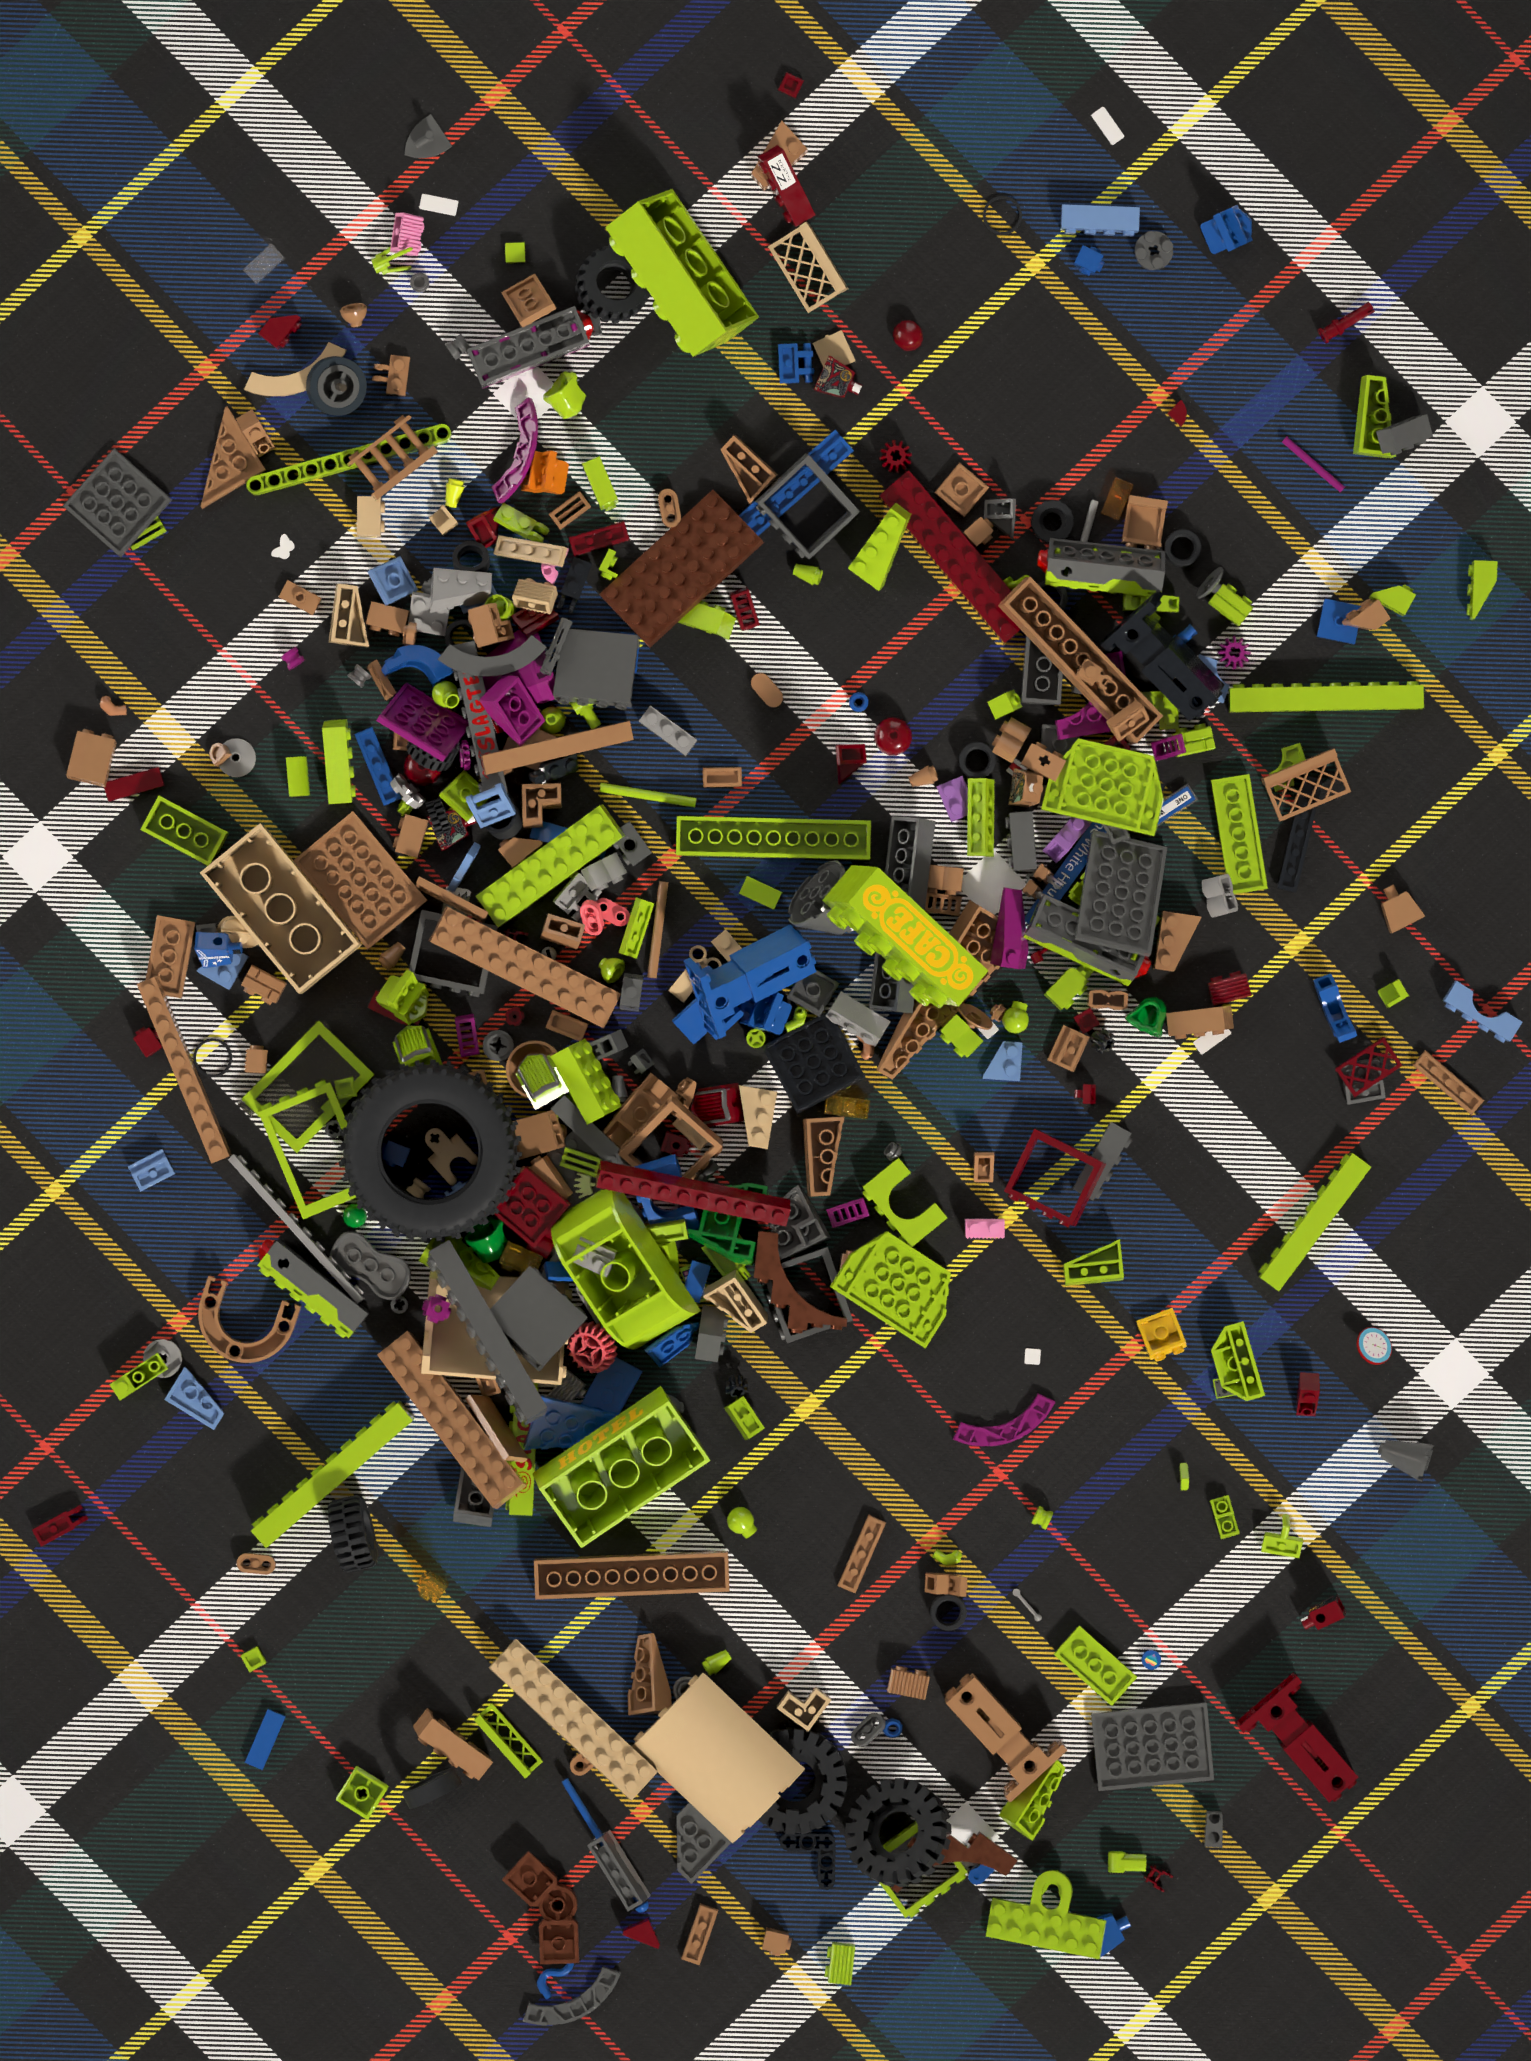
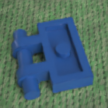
(788, 363)

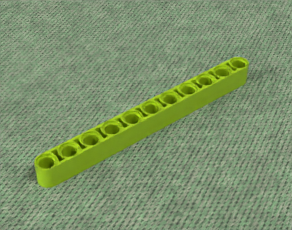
(340, 466)

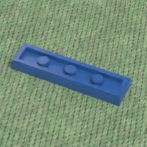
(377, 765)

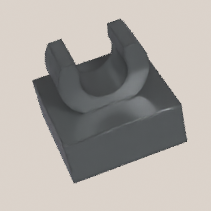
(641, 1061)

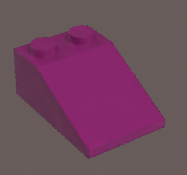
(512, 708)

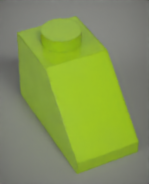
(1395, 598)

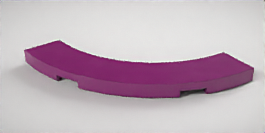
(524, 451)
(1008, 1431)

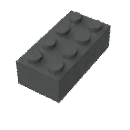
(1040, 677)

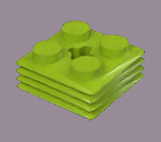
(366, 1804)

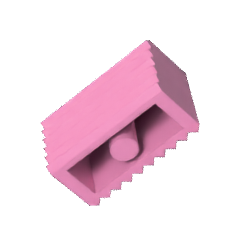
(407, 233)
(984, 1228)

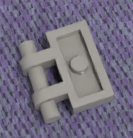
(573, 893)

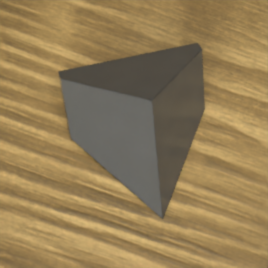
(1001, 514)

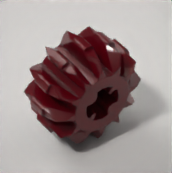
(902, 455)

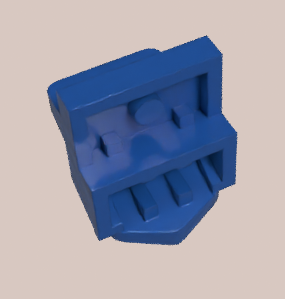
(1227, 230)
(767, 1014)

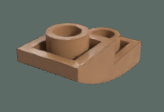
(686, 1092)

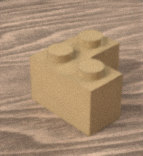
(804, 1712)

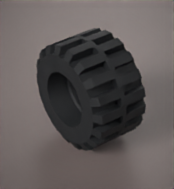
(429, 761)

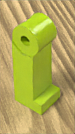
(1168, 604)

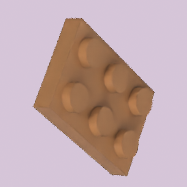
(528, 300)

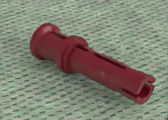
(1338, 326)

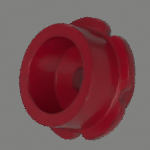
(509, 1016)

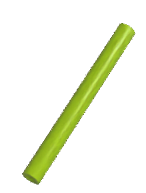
(648, 795)

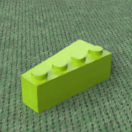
(878, 553)

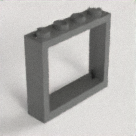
(788, 536)
(438, 983)
(778, 1314)

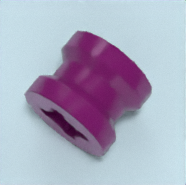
(292, 658)

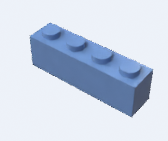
(1100, 219)

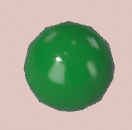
(353, 1216)

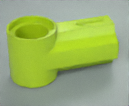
(1120, 1862)

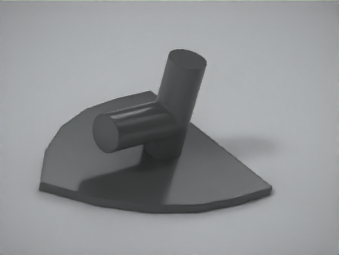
(426, 140)

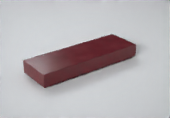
(599, 538)
(134, 784)

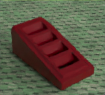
(744, 591)

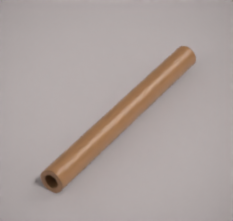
(657, 929)

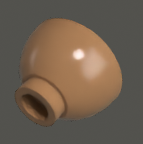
(354, 313)

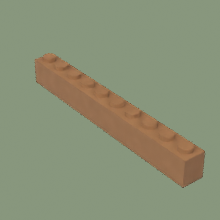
(184, 1069)

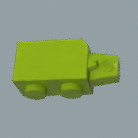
(1068, 986)

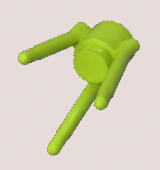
(381, 261)

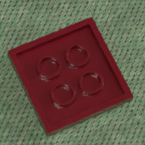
(531, 1207)

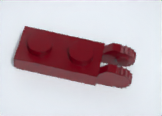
(57, 1526)

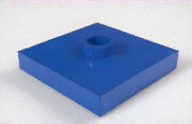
(1331, 620)

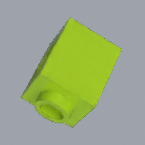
(1005, 704)

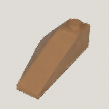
(650, 1685)

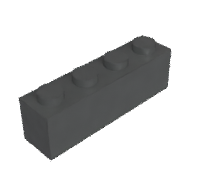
(1107, 1151)

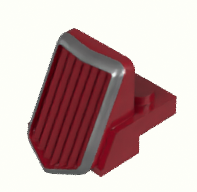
(718, 1105)

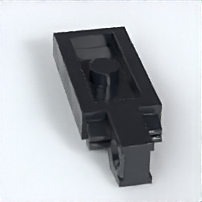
(554, 769)

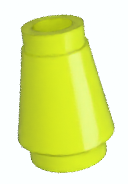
(453, 492)

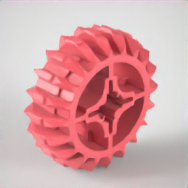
(592, 1347)

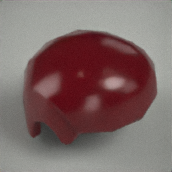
(908, 335)

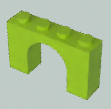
(879, 1189)

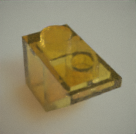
(847, 1107)

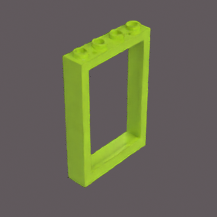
(287, 1102)

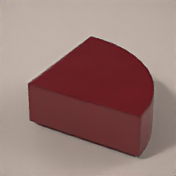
(1178, 413)

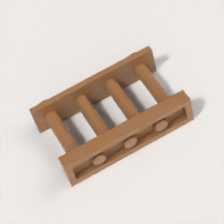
(409, 464)

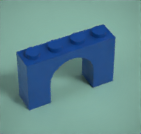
(653, 1213)

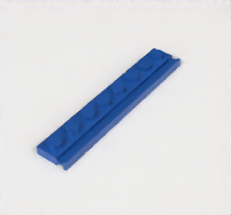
(827, 456)

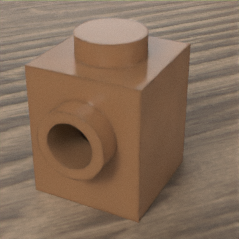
(979, 532)
(776, 1941)

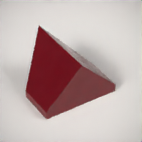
(484, 527)
(849, 759)

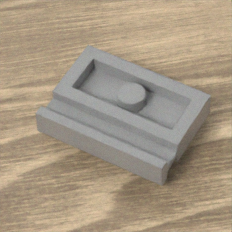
(597, 1258)

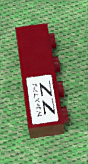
(786, 186)

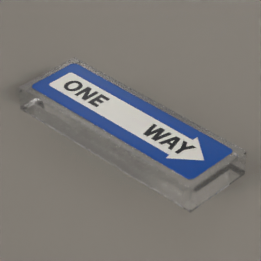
(1176, 803)

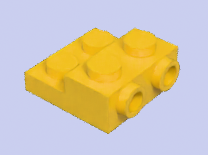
(1161, 1334)

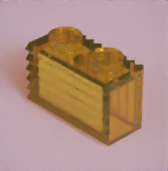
(519, 1258)

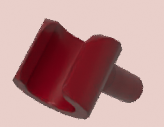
(1037, 957)

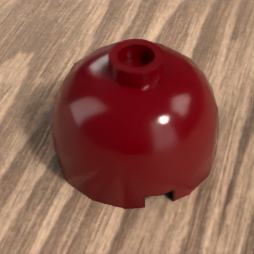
(893, 736)
(418, 774)

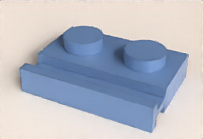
(151, 1170)

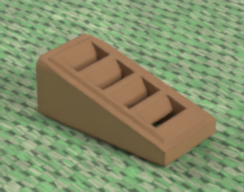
(940, 911)

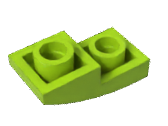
(1224, 1517)

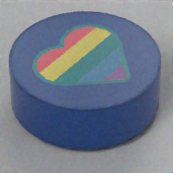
(1151, 1659)

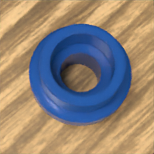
(863, 697)
(897, 1732)

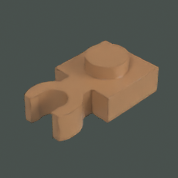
(1090, 673)

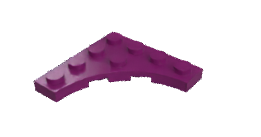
(1088, 719)

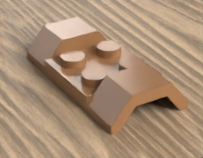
(638, 1109)

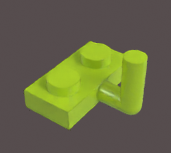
(1282, 1543)

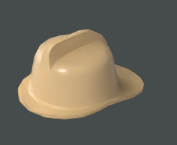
(236, 931)

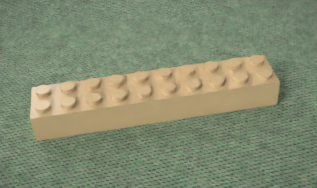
(573, 1719)

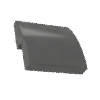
(1374, 1092)

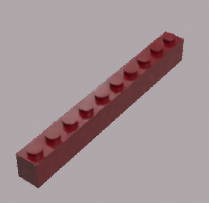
(693, 1193)

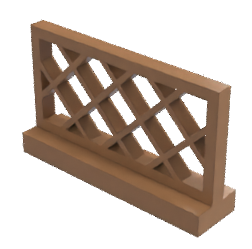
(1298, 769)

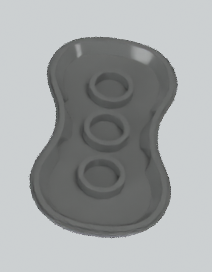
(383, 1273)

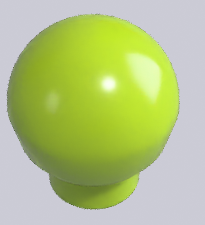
(445, 694)
(1016, 1018)
(741, 1522)

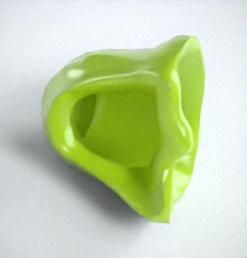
(565, 395)

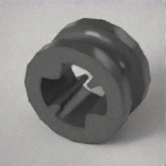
(334, 1135)
(393, 1302)

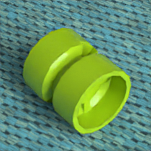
(504, 604)

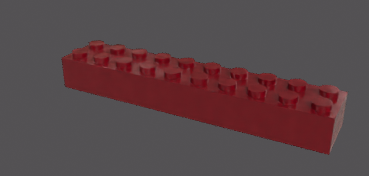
(952, 554)

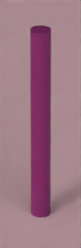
(1313, 464)

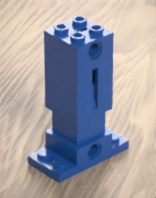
(750, 974)

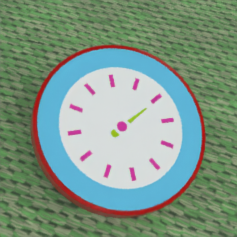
(1374, 1345)

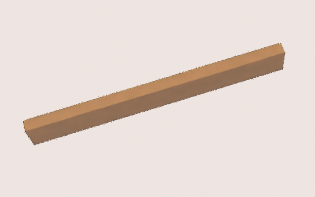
(557, 747)

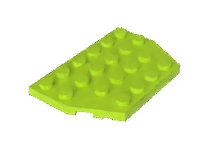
(1107, 787)
(896, 1286)

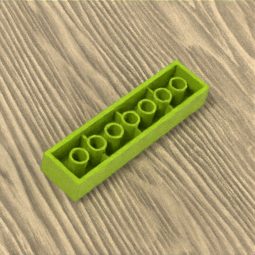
(550, 865)

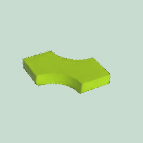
(1290, 756)

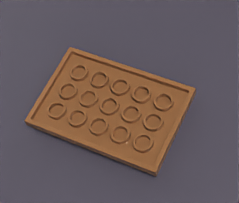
(360, 880)

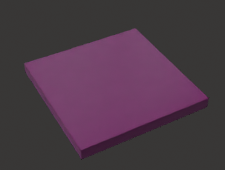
(423, 722)

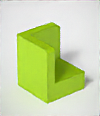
(1392, 993)

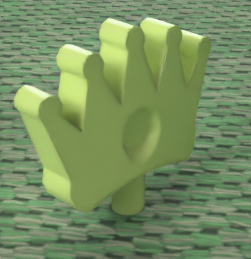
(585, 1185)

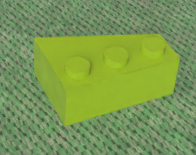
(1096, 1267)

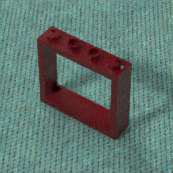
(1047, 1211)

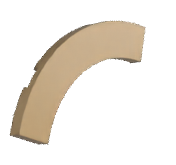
(288, 384)

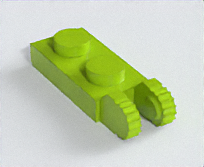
(520, 523)

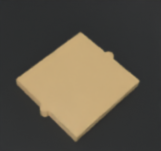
(835, 346)

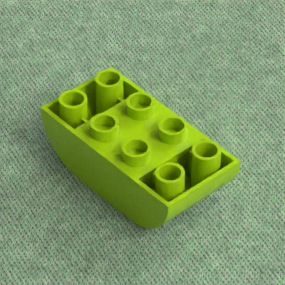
(642, 1289)

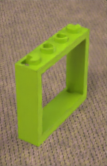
(929, 1897)

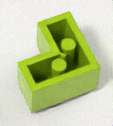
(960, 1036)

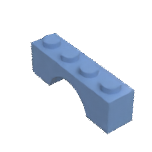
(1460, 999)

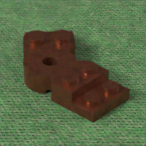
(539, 1888)

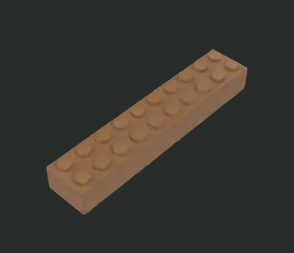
(1068, 648)
(525, 967)
(452, 1421)
(631, 1575)

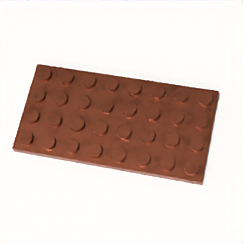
(681, 568)

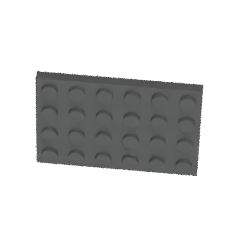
(1121, 894)
(1152, 1746)

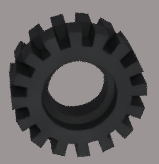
(438, 817)

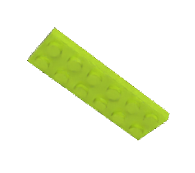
(1239, 833)

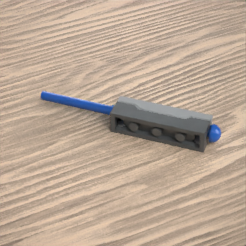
(613, 1860)

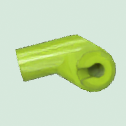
(949, 1559)

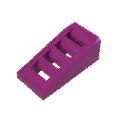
(1159, 750)
(463, 1019)
(850, 1219)

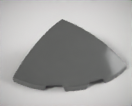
(803, 1227)

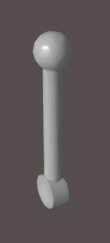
(1016, 1592)

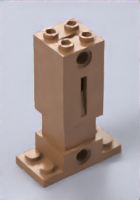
(1001, 1734)

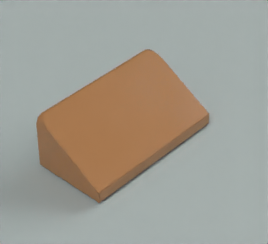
(1128, 720)

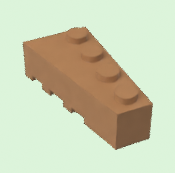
(821, 1153)
(452, 1745)

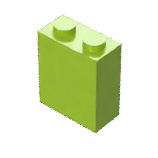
(600, 484)

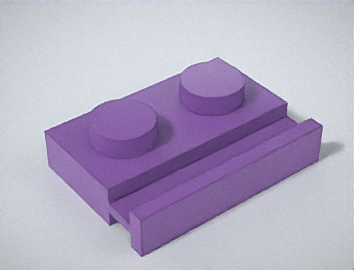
(955, 798)

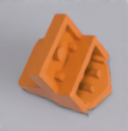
(546, 474)

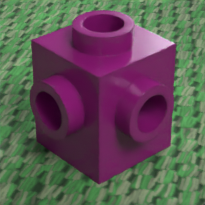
(429, 1308)

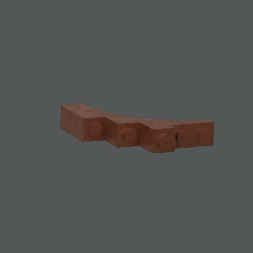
(800, 1311)
(980, 1851)

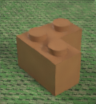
(488, 626)
(535, 799)

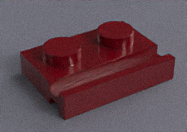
(532, 621)

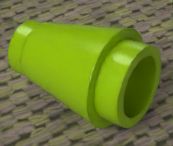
(808, 573)
(716, 1662)

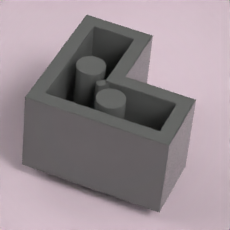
(711, 1334)

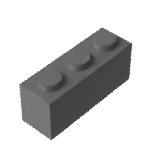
(1404, 434)
(1021, 841)

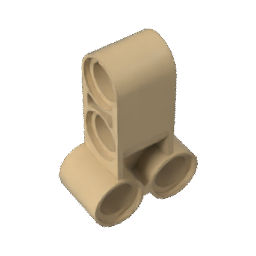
(682, 987)

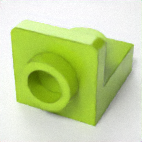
(609, 561)

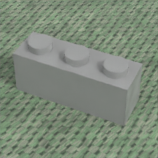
(667, 731)
(857, 1019)

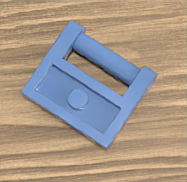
(494, 810)

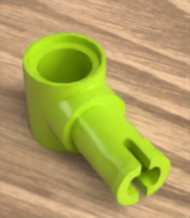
(587, 713)

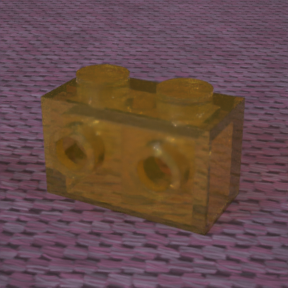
(431, 1586)

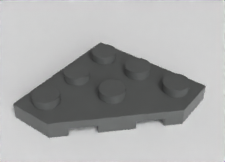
(697, 1843)

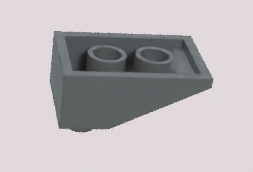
(470, 1504)

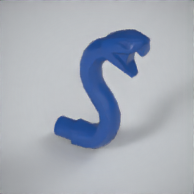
(541, 1982)

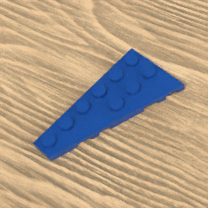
(564, 1424)

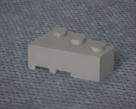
(458, 588)

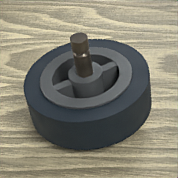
(336, 385)

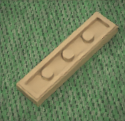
(530, 551)

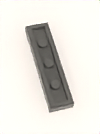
(590, 1133)

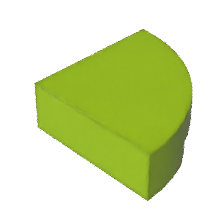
(1184, 1476)

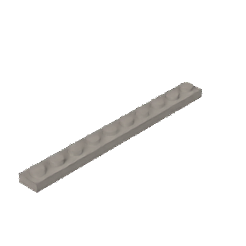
(292, 1222)

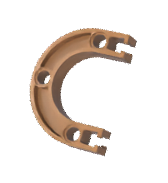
(222, 1342)

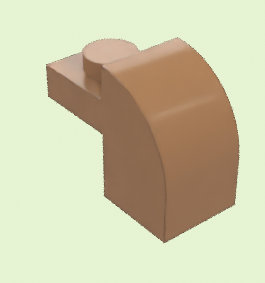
(946, 1584)

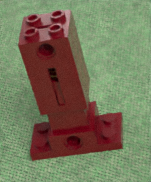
(1300, 1740)

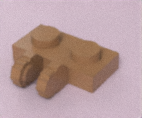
(397, 375)

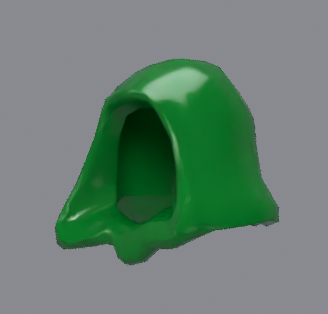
(1149, 1016)
(486, 1242)

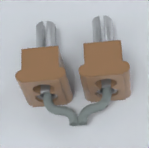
(1041, 874)

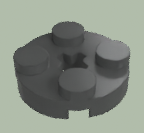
(1152, 239)

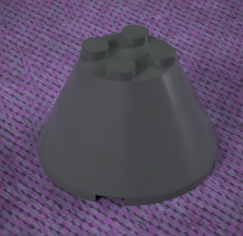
(807, 907)

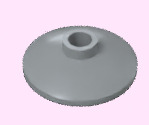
(246, 758)

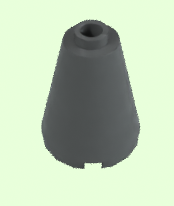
(1407, 1456)

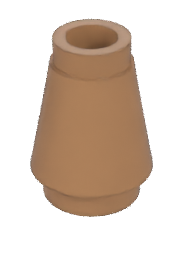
(924, 777)
(391, 956)

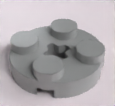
(408, 791)
(173, 1353)

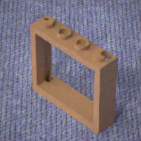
(656, 1118)

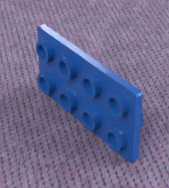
(692, 1023)

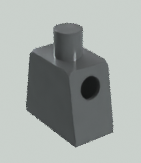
(631, 992)

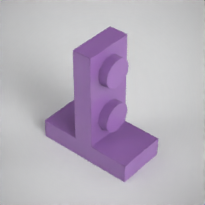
(1065, 838)

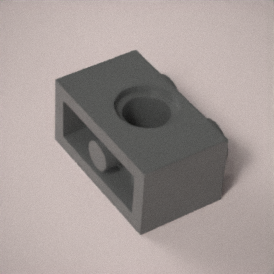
(640, 851)

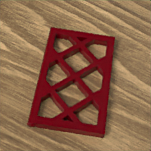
(1353, 1061)

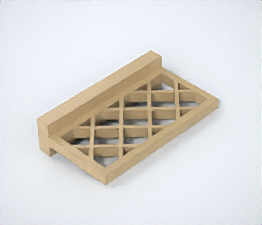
(822, 258)

